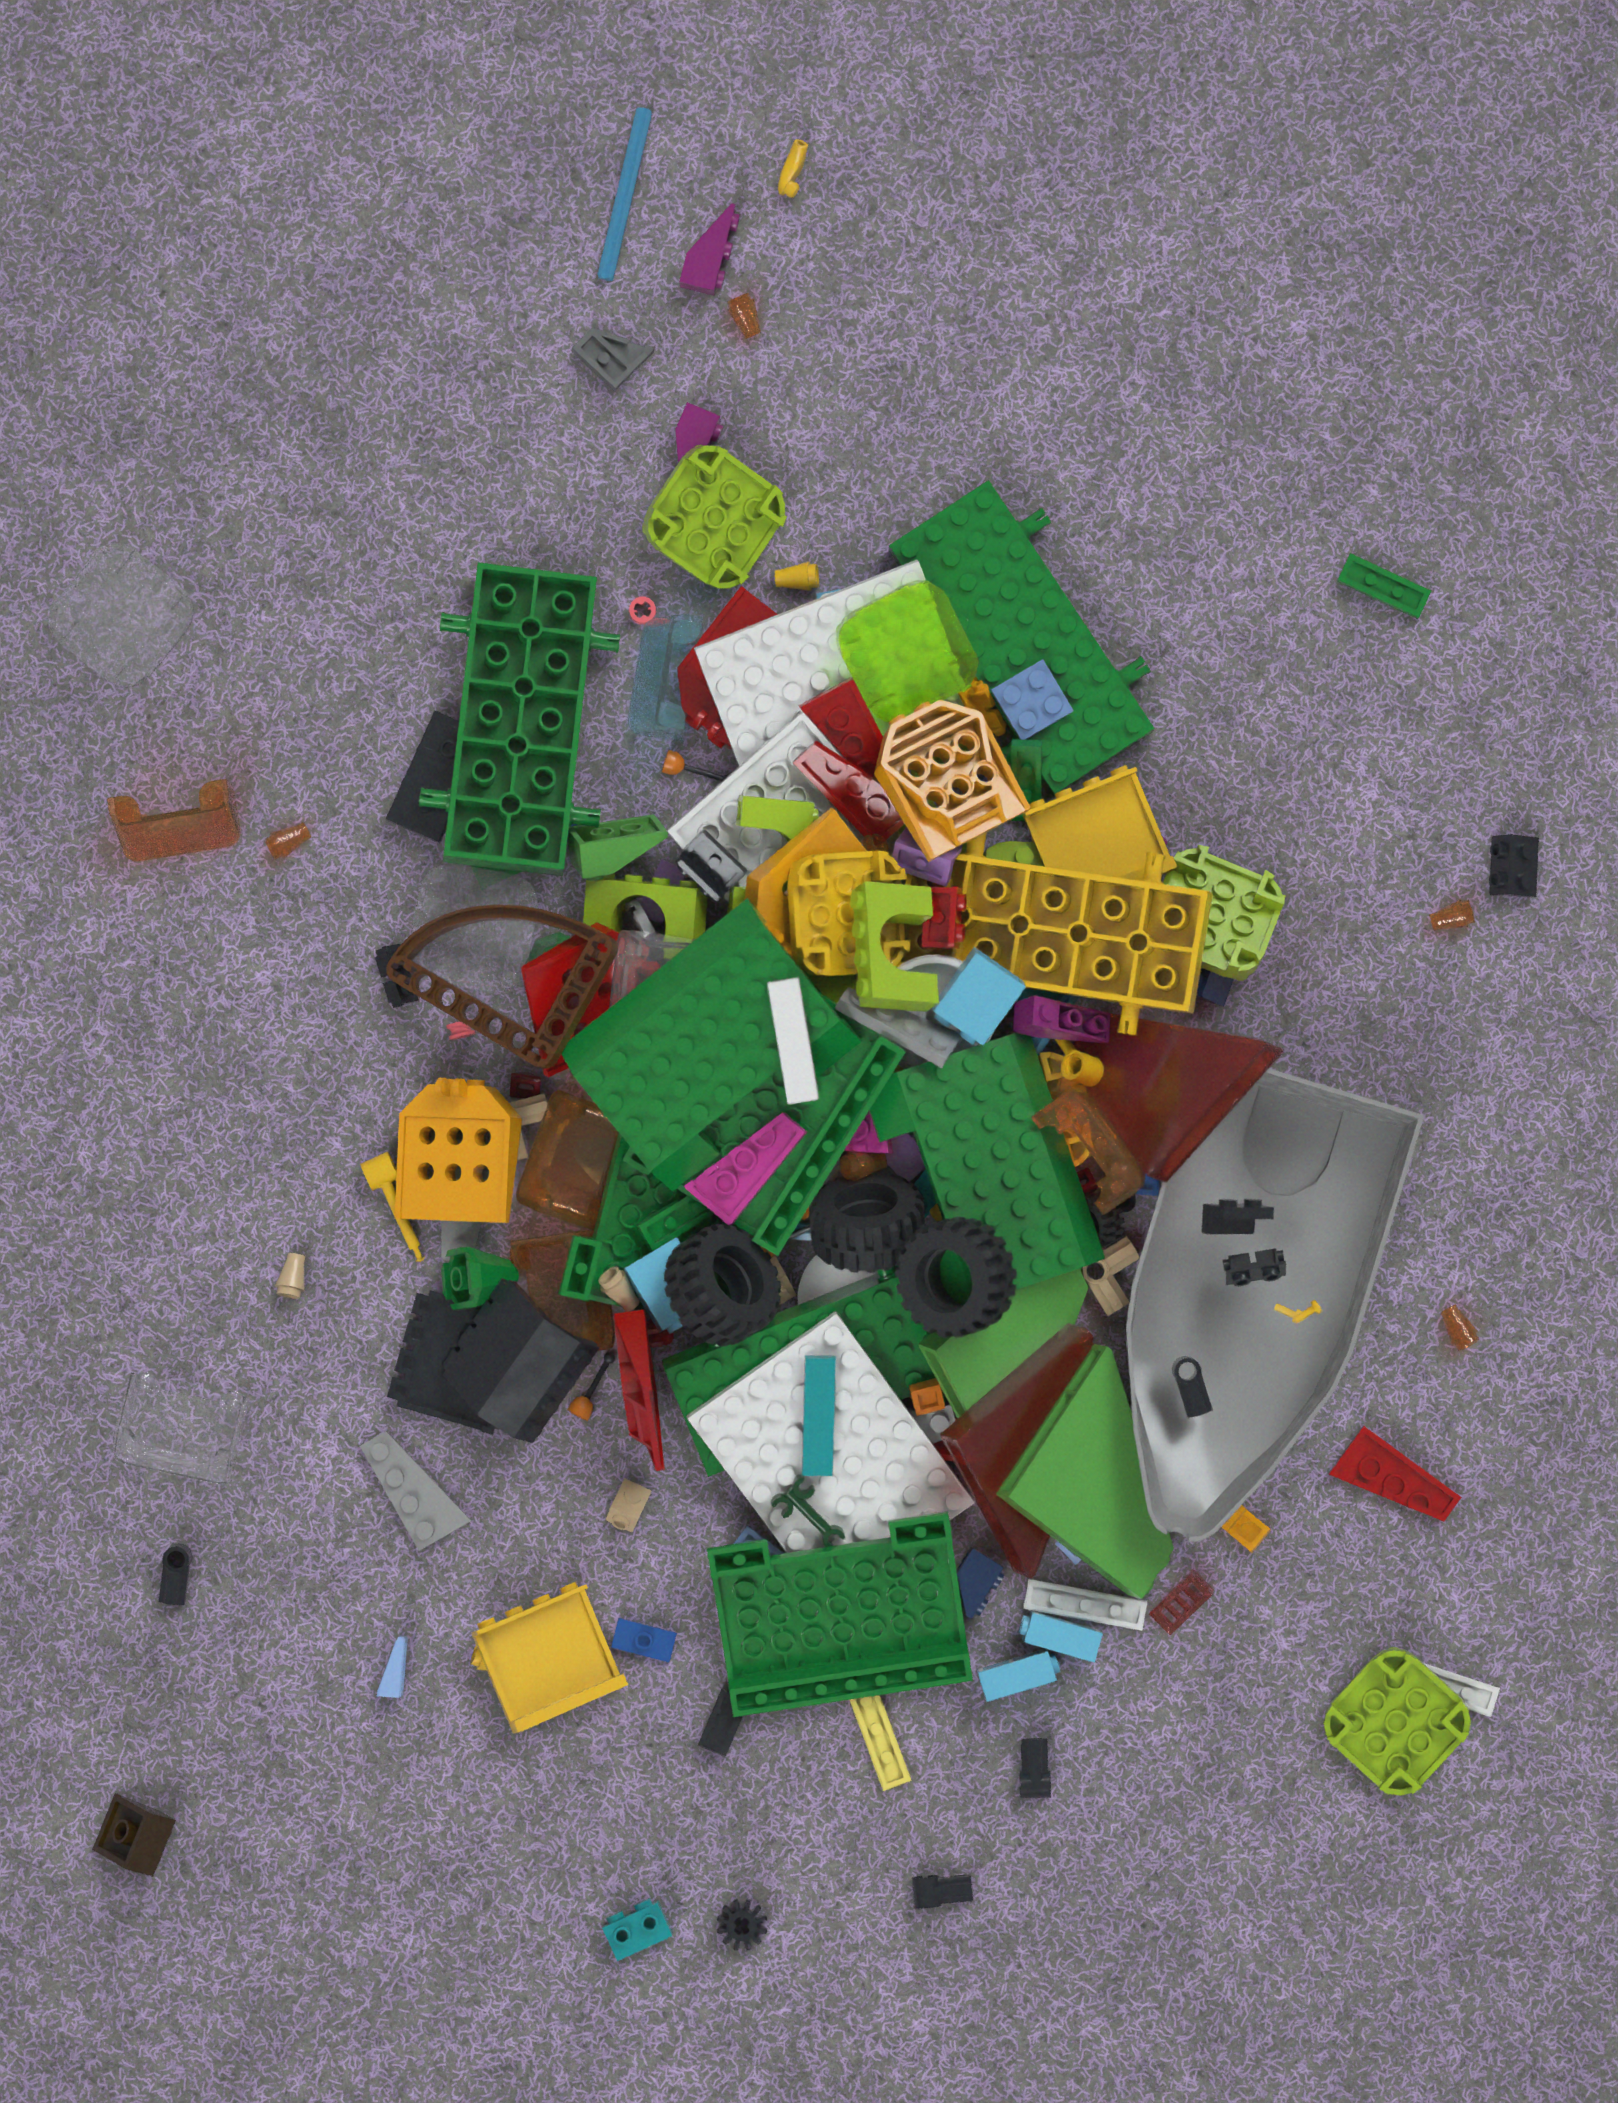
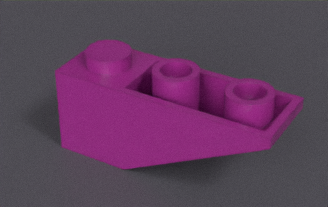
(705, 258)
(696, 428)
(1060, 1020)

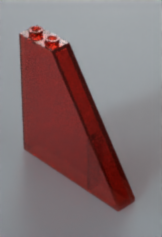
(1173, 1086)
(998, 1430)

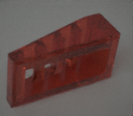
(1194, 1578)

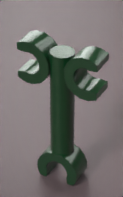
(796, 1497)

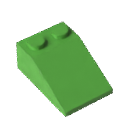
(612, 845)

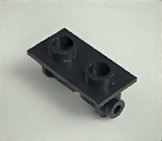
(395, 993)
(1268, 1267)

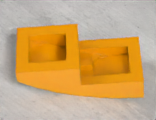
(1246, 1528)

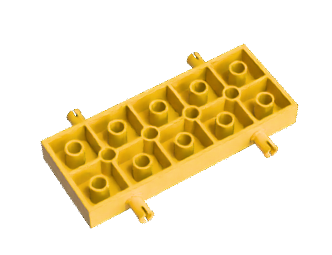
(1081, 931)

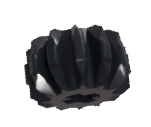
(752, 1924)

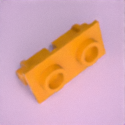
(980, 699)

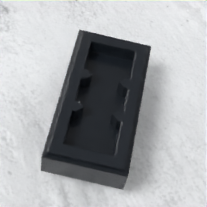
(720, 1726)

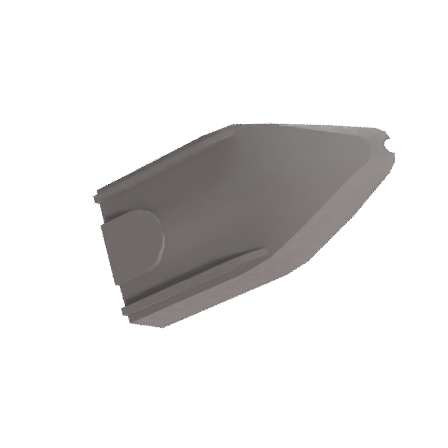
(1334, 1183)

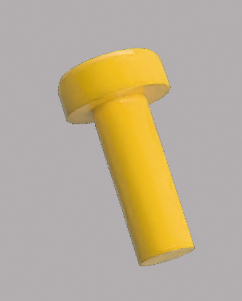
(1315, 1307)
(1288, 1312)

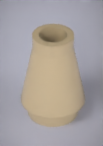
(291, 1279)
(618, 1287)

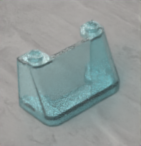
(647, 711)

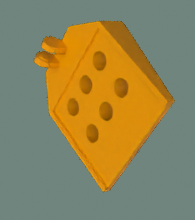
(936, 732)
(766, 882)
(446, 1109)

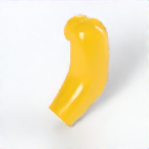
(792, 168)

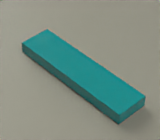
(818, 1415)

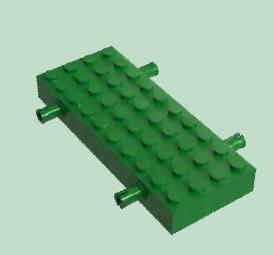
(1019, 617)
(520, 719)
(867, 1308)

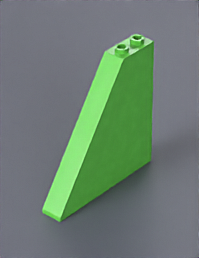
(979, 1361)
(1086, 1480)

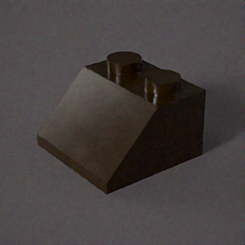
(133, 1835)

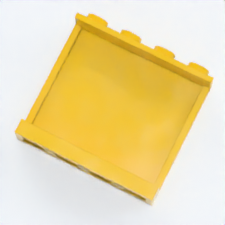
(1098, 828)
(547, 1657)

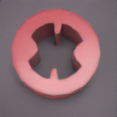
(641, 601)
(459, 1030)

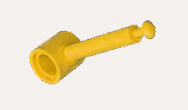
(1079, 1065)
(381, 1173)

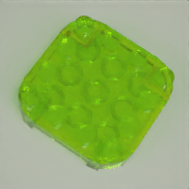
(906, 650)

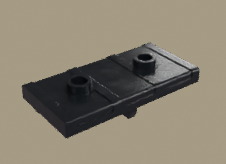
(429, 769)

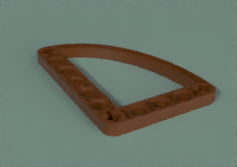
(544, 1038)

